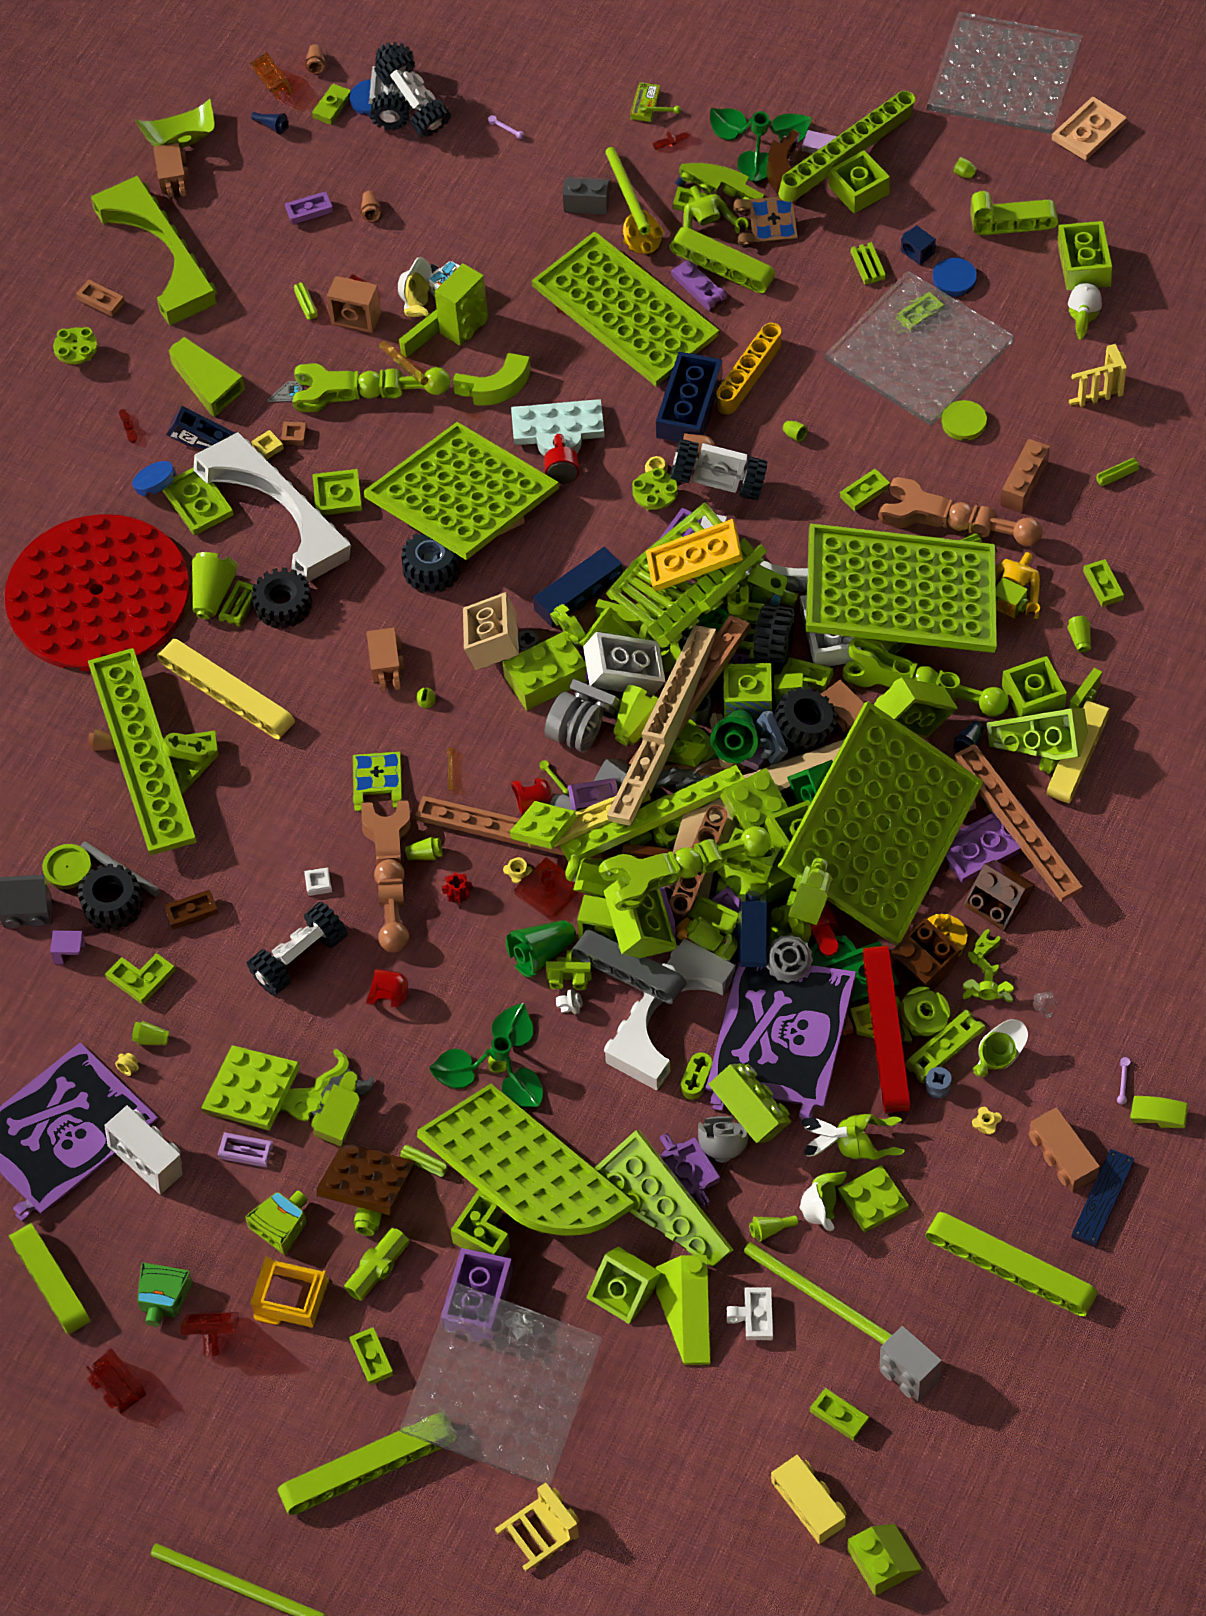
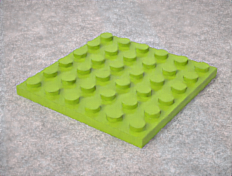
(461, 490)

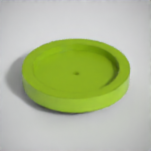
(66, 866)

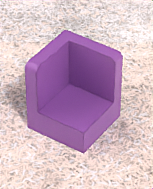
(66, 943)

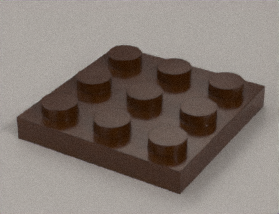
(365, 1178)

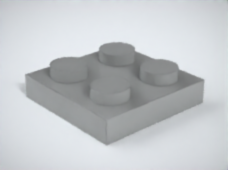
(588, 693)

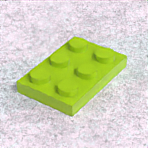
(197, 502)

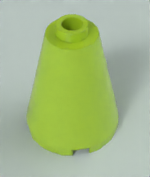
(210, 582)

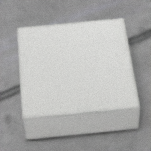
(318, 881)

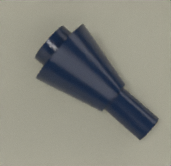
(276, 122)

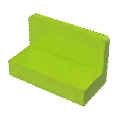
(590, 881)

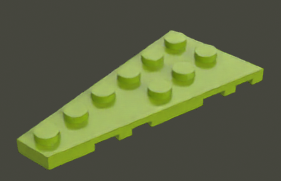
(662, 1198)

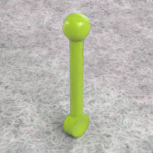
(643, 108)
(544, 765)

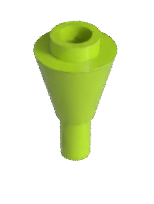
(764, 1227)

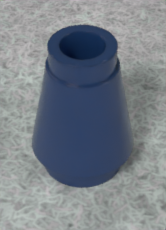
(969, 736)

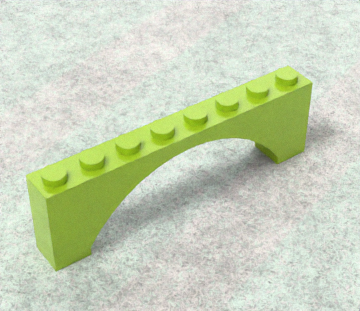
(133, 205)

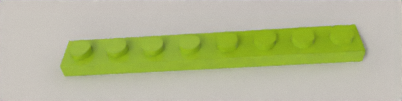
(652, 815)

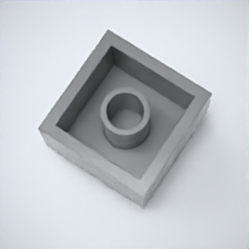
(909, 1364)

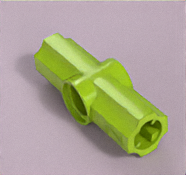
(376, 1264)

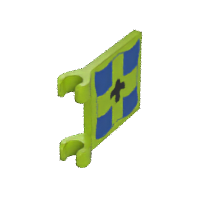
(376, 775)

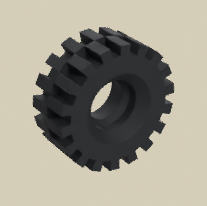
(281, 584)

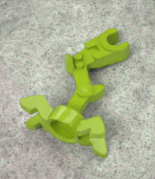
(987, 989)

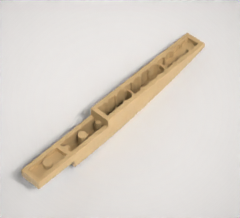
(663, 726)

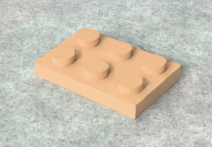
(1089, 128)

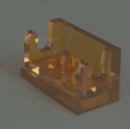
(271, 75)

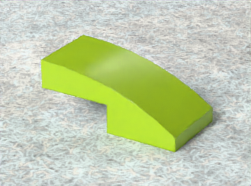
(1164, 1111)

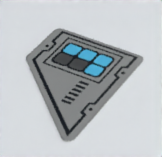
(286, 392)

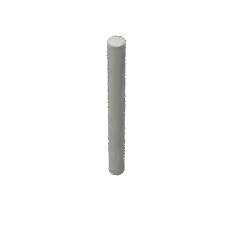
(105, 859)

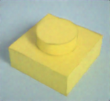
(267, 444)

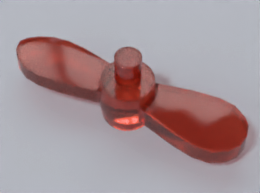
(670, 140)
(128, 425)

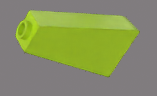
(207, 377)

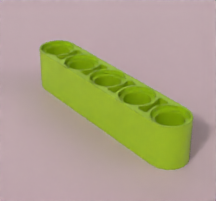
(722, 260)
(49, 1279)

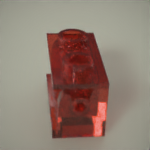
(115, 1381)

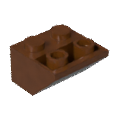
(998, 894)
(926, 955)

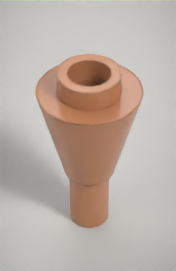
(100, 741)

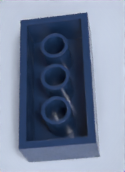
(689, 396)

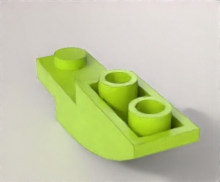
(712, 177)

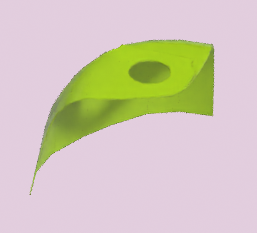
(180, 129)

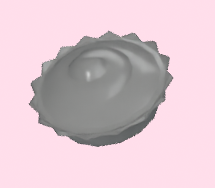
(788, 958)

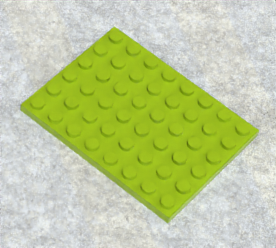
(901, 588)
(883, 822)

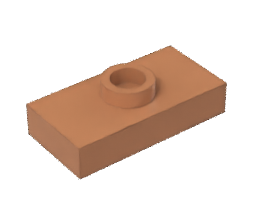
(100, 298)

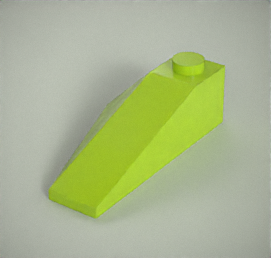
(1048, 735)
(685, 1304)

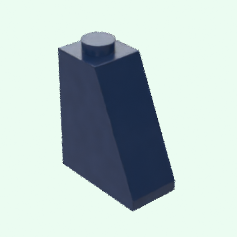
(752, 929)

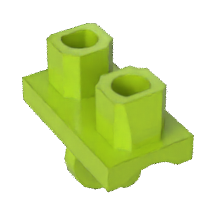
(568, 969)

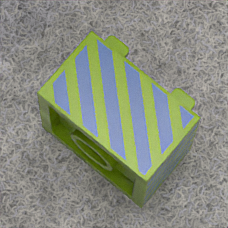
(748, 688)

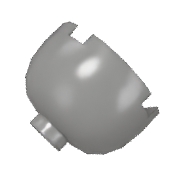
(722, 1138)

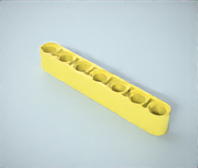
(226, 689)

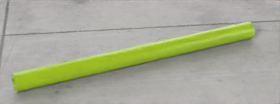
(628, 191)
(817, 1293)
(232, 1582)

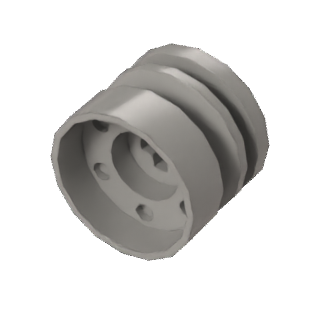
(573, 722)

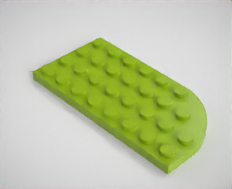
(523, 1166)

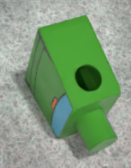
(162, 1291)

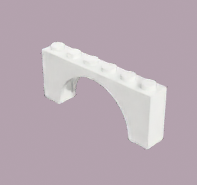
(631, 1048)

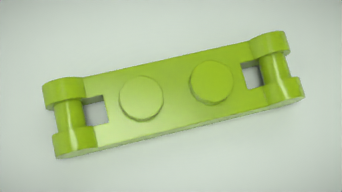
(945, 1045)

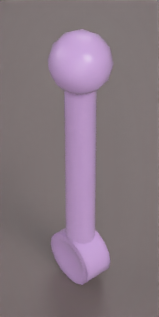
(493, 120)
(1124, 1063)

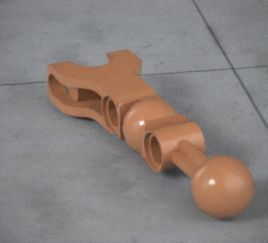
(939, 511)
(389, 873)

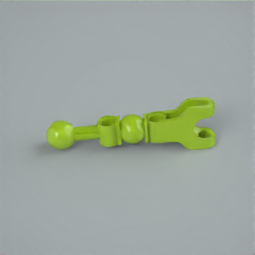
(349, 385)
(883, 668)
(666, 868)

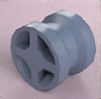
(936, 1088)

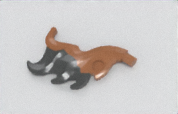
(685, 775)

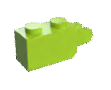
(810, 893)
(338, 1110)

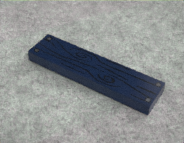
(1102, 1198)

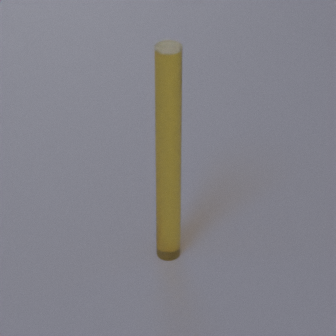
(404, 363)

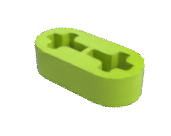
(738, 597)
(186, 747)
(691, 1074)

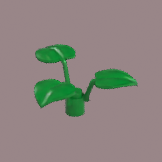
(729, 122)
(508, 1029)

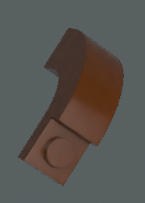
(777, 160)

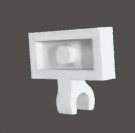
(756, 1314)

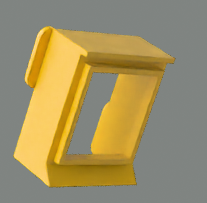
(275, 1313)

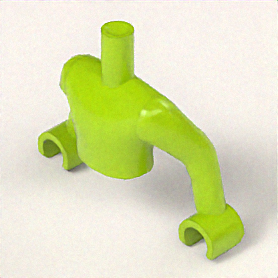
(707, 210)

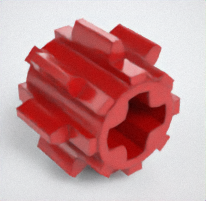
(457, 887)

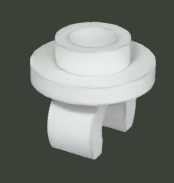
(569, 1003)

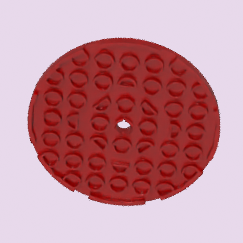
(54, 580)

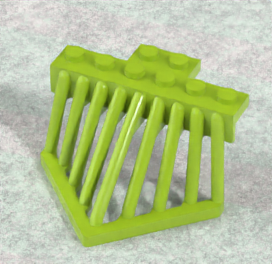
(698, 597)

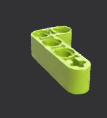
(1010, 217)

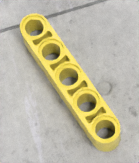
(1070, 770)

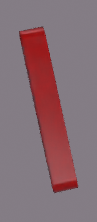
(886, 1029)

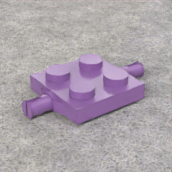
(690, 1167)

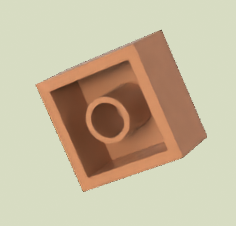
(354, 304)

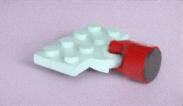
(558, 433)

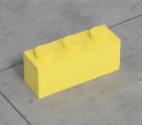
(809, 1498)

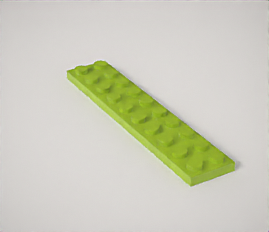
(141, 752)

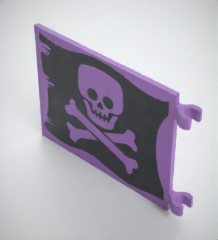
(785, 1032)
(57, 1128)

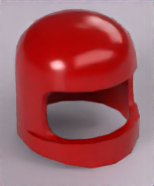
(526, 796)
(388, 986)

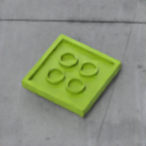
(250, 1087)

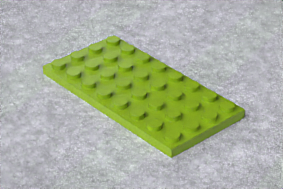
(624, 307)

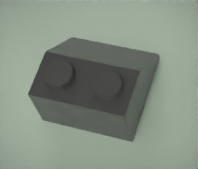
(586, 194)
(25, 901)

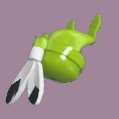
(849, 1136)

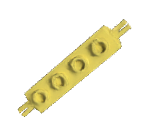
(589, 819)

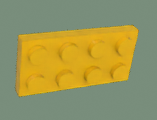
(694, 555)

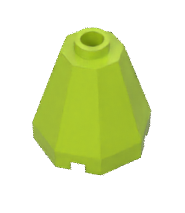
(633, 715)

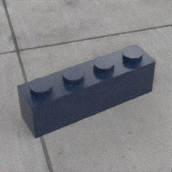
(579, 584)

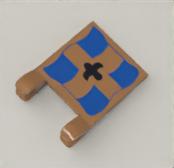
(770, 220)

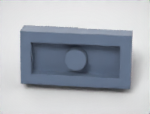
(770, 738)

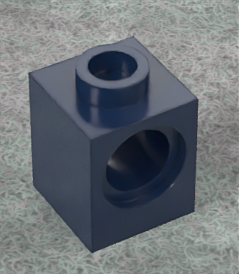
(918, 244)

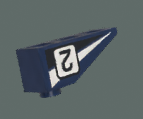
(196, 429)

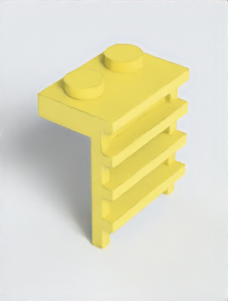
(1114, 378)
(554, 1517)

